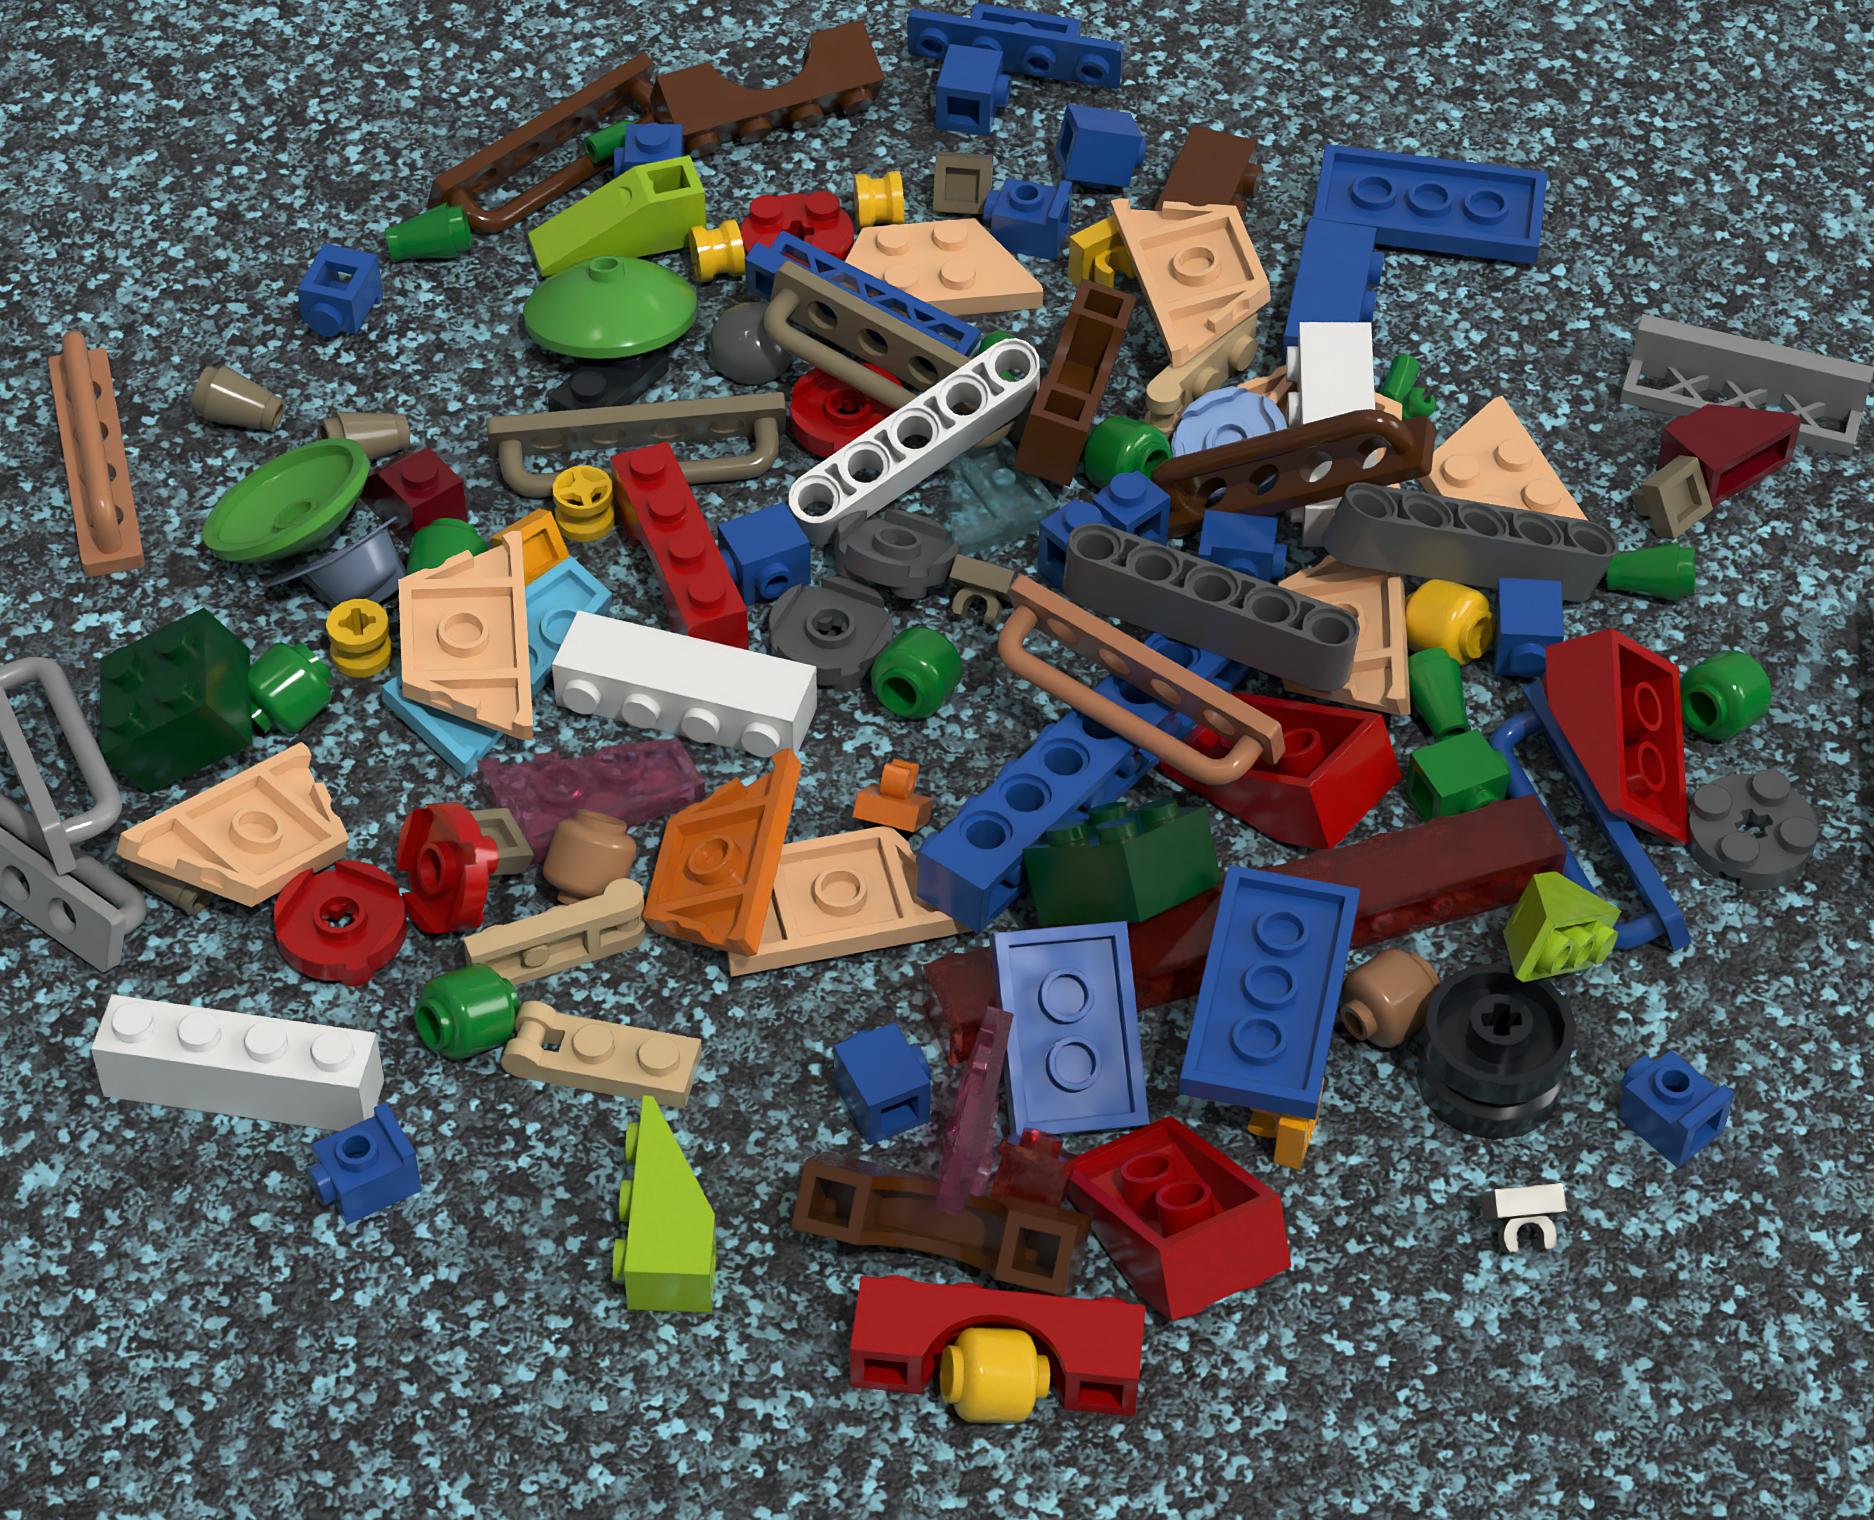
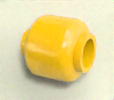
(1449, 618)
(993, 1375)

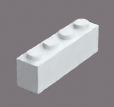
(1332, 379)
(684, 685)
(237, 1064)

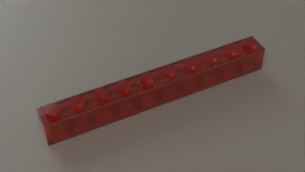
(1406, 885)

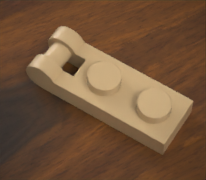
(1178, 387)
(563, 935)
(602, 1056)

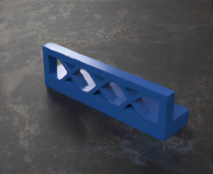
(763, 263)

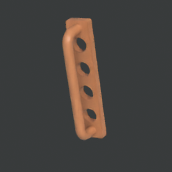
(77, 378)
(1184, 691)

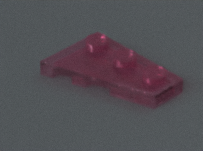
(620, 781)
(969, 1125)

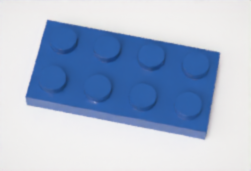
(1434, 202)
(1270, 992)

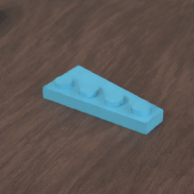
(550, 610)

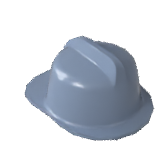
(357, 571)

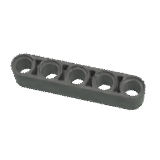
(1466, 540)
(1210, 606)

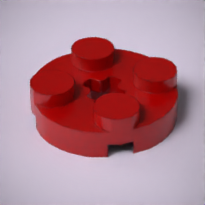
(809, 216)
(816, 415)
(446, 867)
(344, 952)

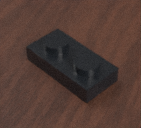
(609, 382)

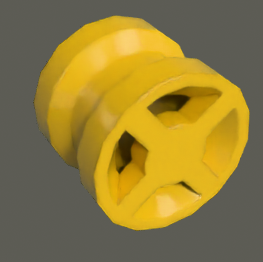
(878, 199)
(717, 251)
(583, 503)
(359, 638)

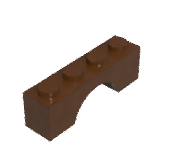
(835, 75)
(1075, 383)
(894, 1207)

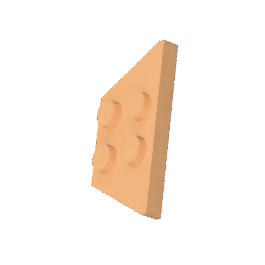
(947, 266)
(1193, 271)
(1498, 465)
(470, 638)
(1381, 655)
(245, 832)
(842, 900)

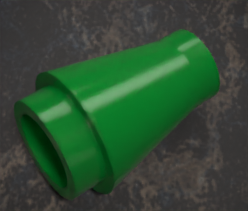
(433, 234)
(1654, 571)
(1438, 692)

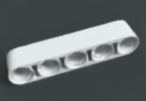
(925, 416)

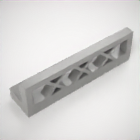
(1748, 376)

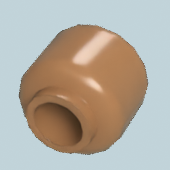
(588, 855)
(1388, 997)

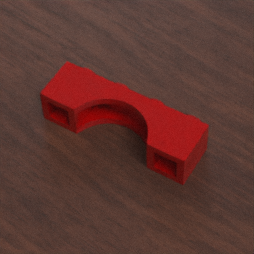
(666, 519)
(908, 1323)

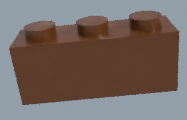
(1214, 171)

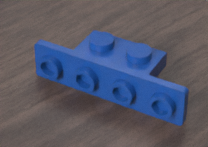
(1029, 41)

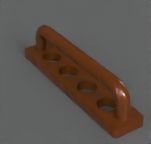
(536, 140)
(1294, 456)

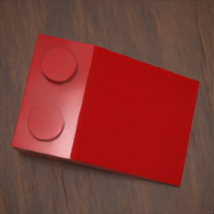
(1624, 725)
(1320, 787)
(1180, 1217)

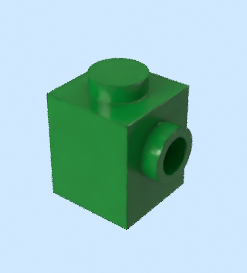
(1456, 776)

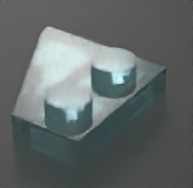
(993, 499)

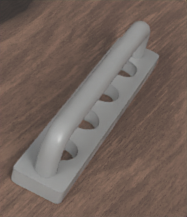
(57, 834)
(98, 925)

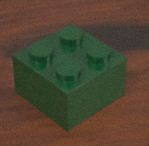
(175, 701)
(1121, 863)

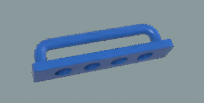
(1663, 914)

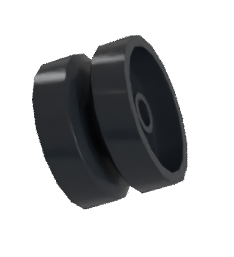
(1495, 1052)

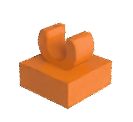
(893, 800)

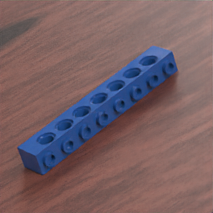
(1075, 765)

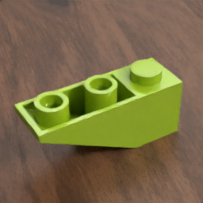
(629, 216)
(1558, 928)
(671, 1225)

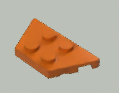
(723, 862)

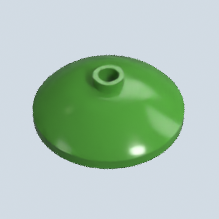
(610, 308)
(288, 503)

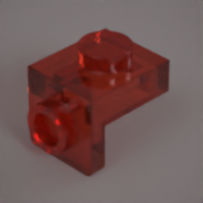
(1034, 1167)

